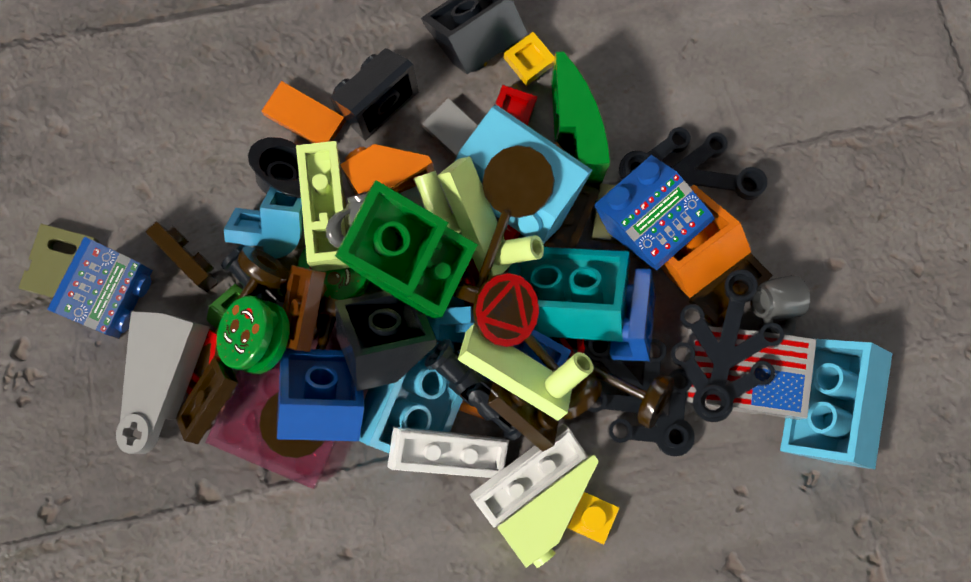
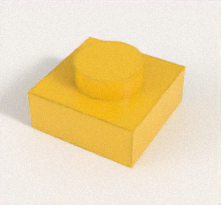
(529, 58)
(593, 518)

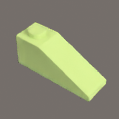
(321, 198)
(542, 521)

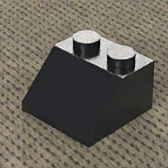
(475, 30)
(375, 92)
(381, 338)

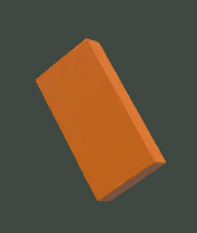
(303, 115)

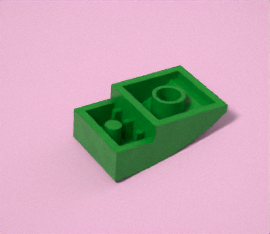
(578, 119)
(406, 250)

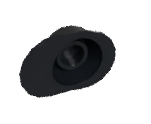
(275, 165)

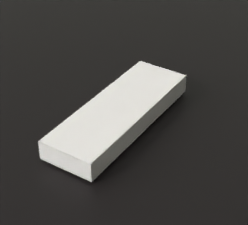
(447, 452)
(528, 477)

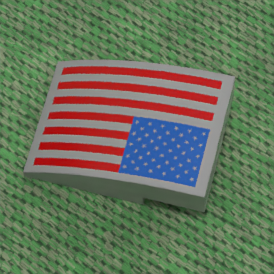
(785, 395)

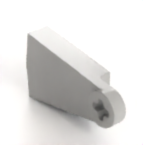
(157, 374)

